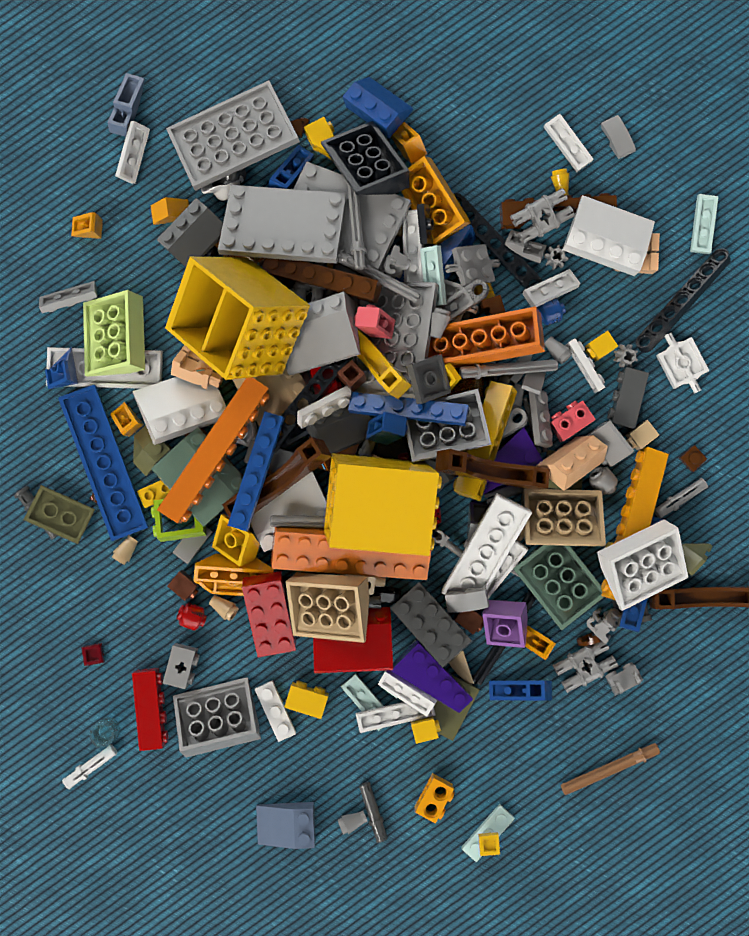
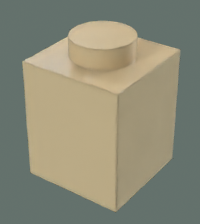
(641, 435)

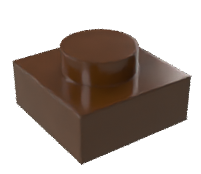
(692, 458)

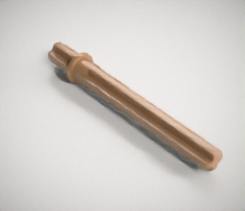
(610, 768)

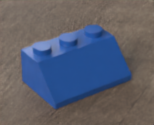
(376, 104)

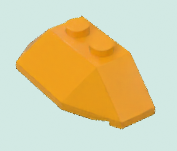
(224, 577)

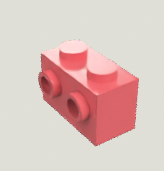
(374, 322)
(571, 421)

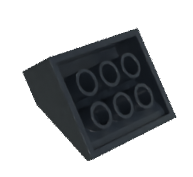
(367, 161)

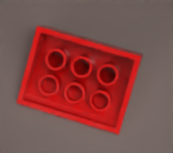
(350, 656)

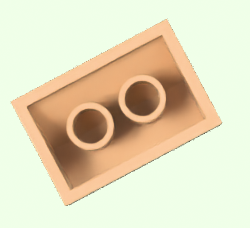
(574, 460)

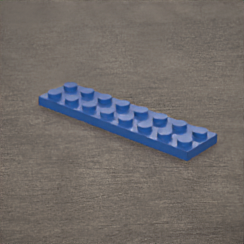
(103, 462)

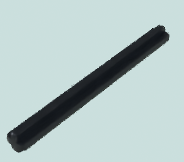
(496, 650)

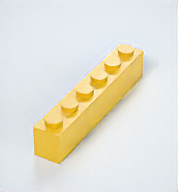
(496, 408)

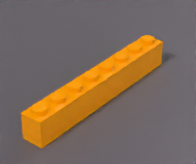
(640, 497)

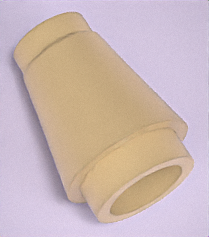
(125, 550)
(223, 607)

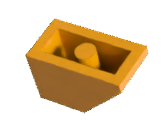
(409, 143)

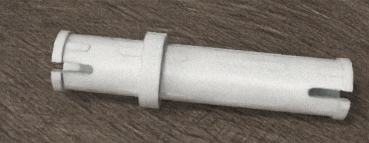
(84, 770)

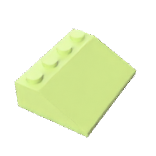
(114, 334)

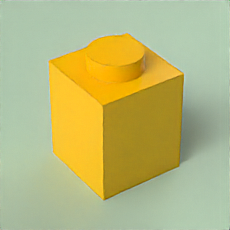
(601, 346)
(425, 729)

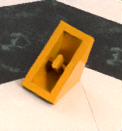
(167, 210)
(87, 226)
(126, 420)
(539, 643)

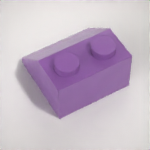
(506, 623)

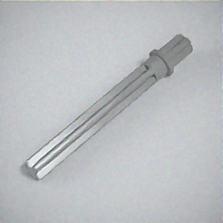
(357, 234)
(372, 273)
(507, 368)
(297, 521)

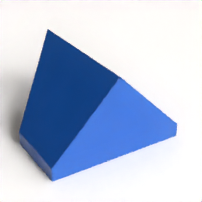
(62, 372)

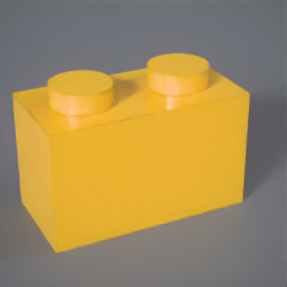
(306, 699)

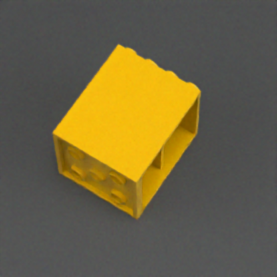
(236, 317)
(381, 505)

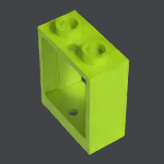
(162, 536)

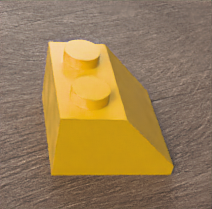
(234, 543)

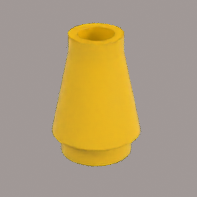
(560, 180)

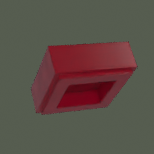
(93, 654)

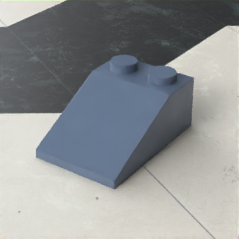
(286, 825)

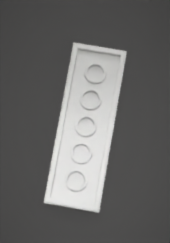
(136, 380)
(488, 545)

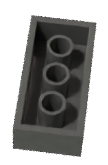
(431, 625)

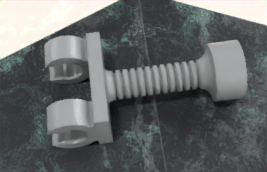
(442, 540)

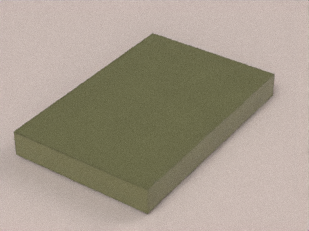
(59, 514)
(449, 719)

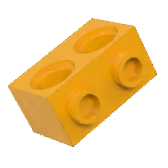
(429, 796)

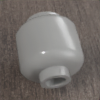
(603, 479)

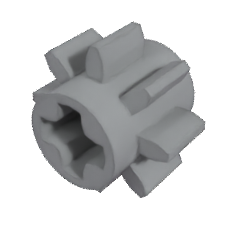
(554, 252)
(629, 358)

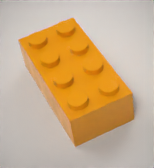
(430, 187)

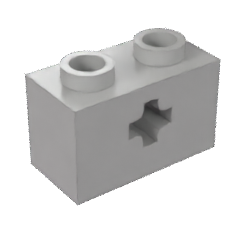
(174, 675)

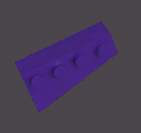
(517, 451)
(424, 672)

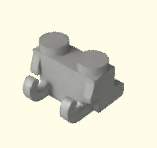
(395, 263)
(604, 624)
(625, 679)

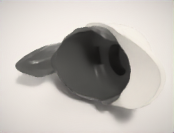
(222, 186)

